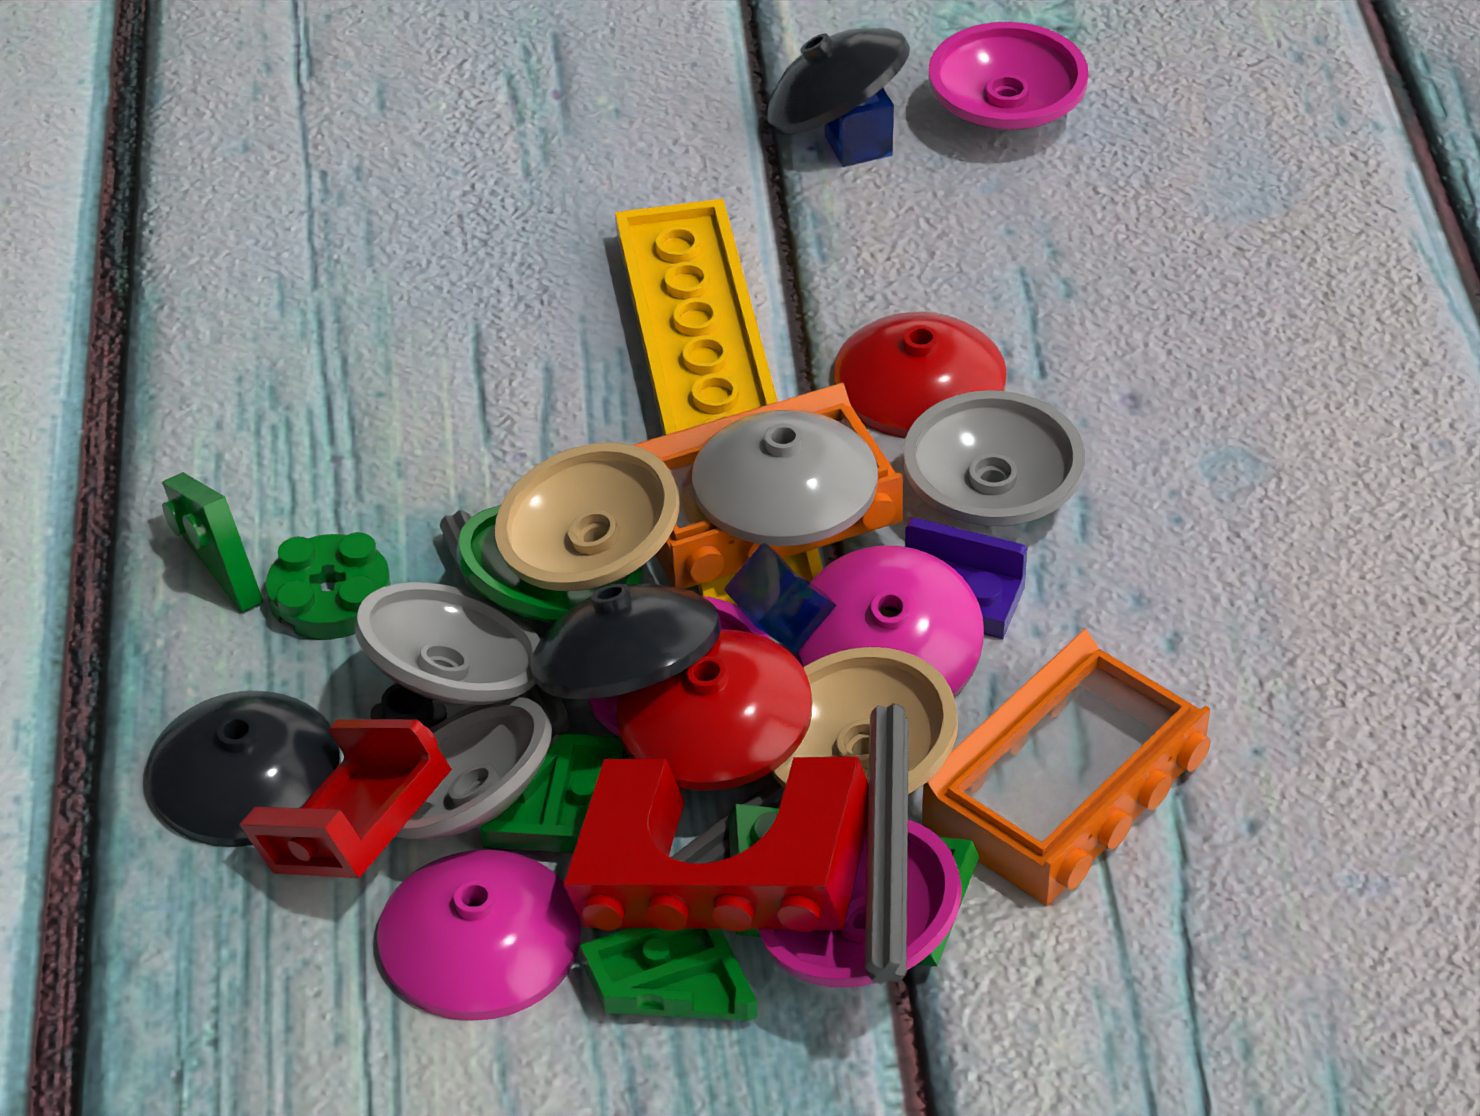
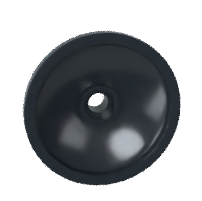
(835, 77)
(624, 641)
(236, 757)

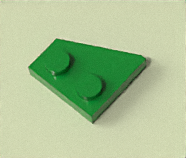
(557, 799)
(668, 974)

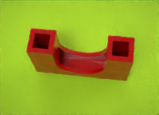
(789, 879)

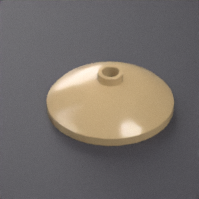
(587, 516)
(855, 682)

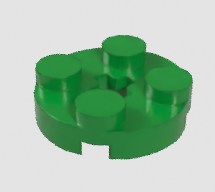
(308, 562)

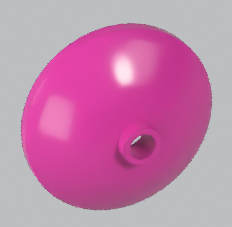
(1008, 75)
(937, 610)
(485, 956)
(838, 956)

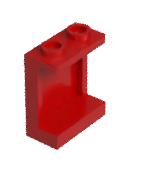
(359, 807)

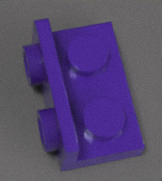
(988, 564)

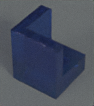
(863, 132)
(779, 598)

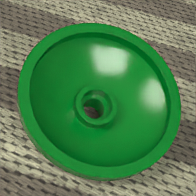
(490, 575)

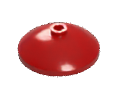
(911, 363)
(723, 716)

